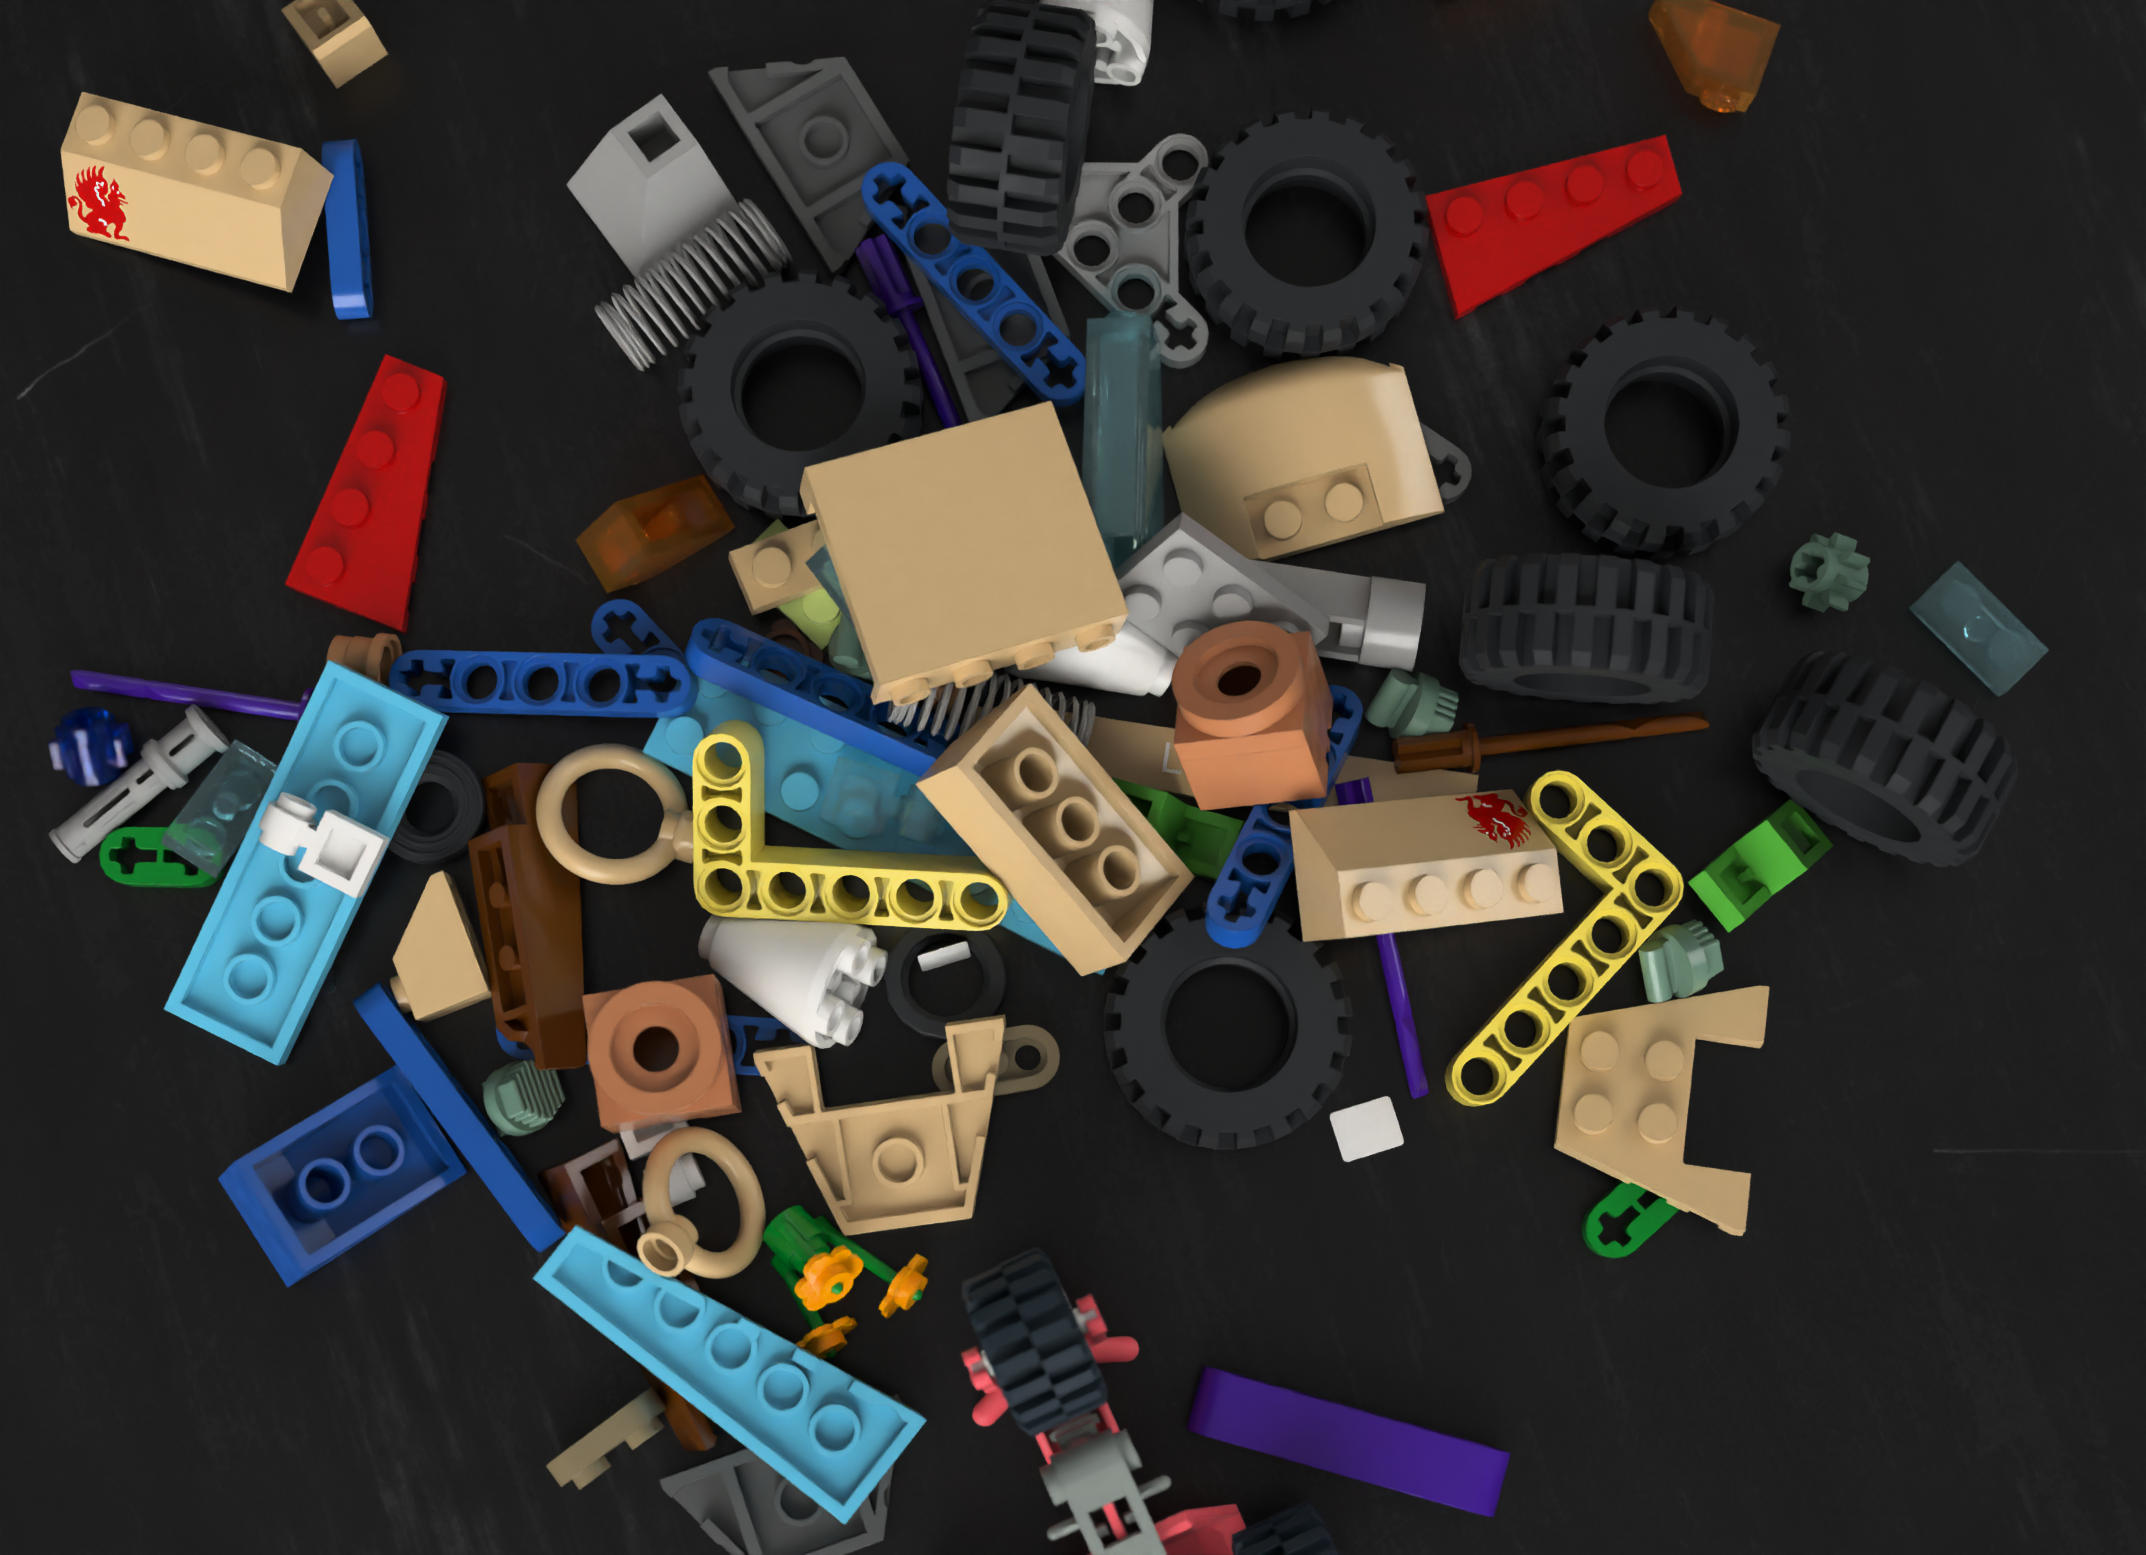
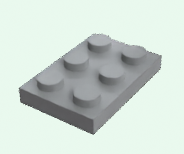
(1196, 582)

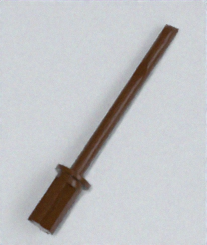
(1465, 748)

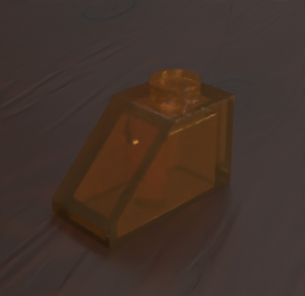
(1715, 49)
(653, 532)

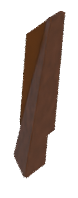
(530, 920)

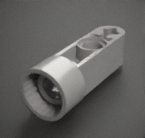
(1370, 617)

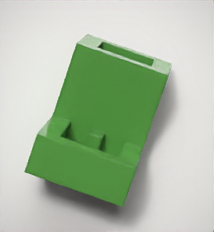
(1196, 836)
(1760, 864)

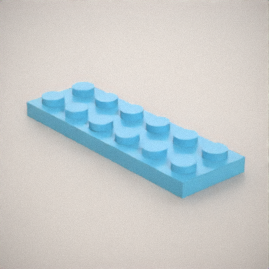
(273, 924)

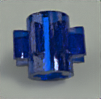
(90, 746)

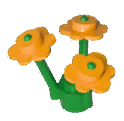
(802, 1246)

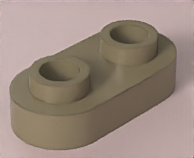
(1010, 1076)
(587, 1457)

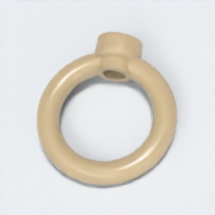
(675, 834)
(671, 1238)

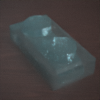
(1978, 628)
(221, 809)

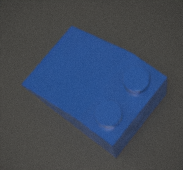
(341, 1175)

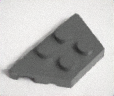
(817, 144)
(977, 371)
(762, 1513)

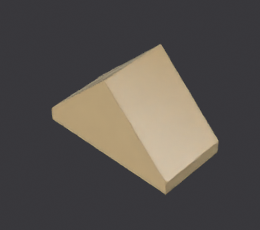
(336, 36)

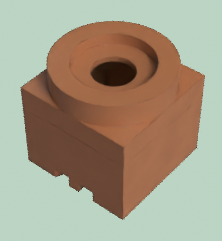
(1252, 716)
(661, 1053)

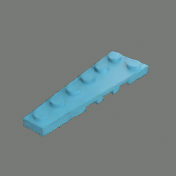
(771, 1395)

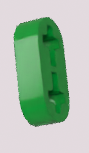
(149, 874)
(1636, 1229)

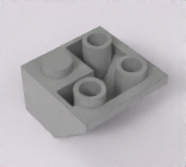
(650, 187)

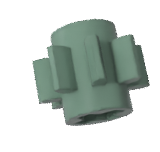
(1829, 572)

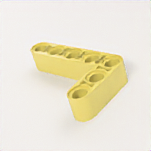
(818, 868)
(1577, 948)

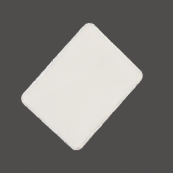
(944, 956)
(1366, 1128)

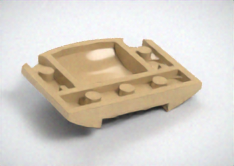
(1303, 457)

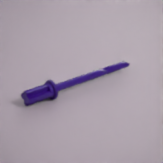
(894, 289)
(191, 695)
(1360, 792)

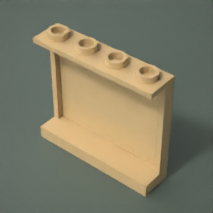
(966, 552)

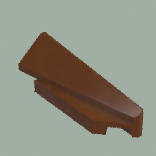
(600, 1196)

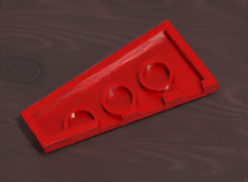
(1527, 221)
(372, 513)

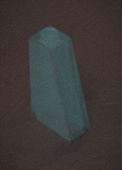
(1123, 432)

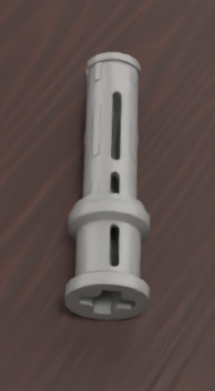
(170, 762)

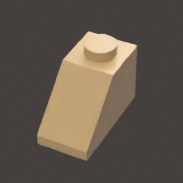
(439, 955)

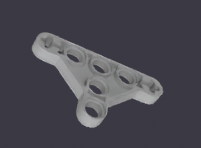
(1139, 249)

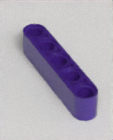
(1348, 1441)

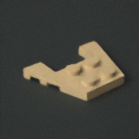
(1631, 1093)
(900, 1156)

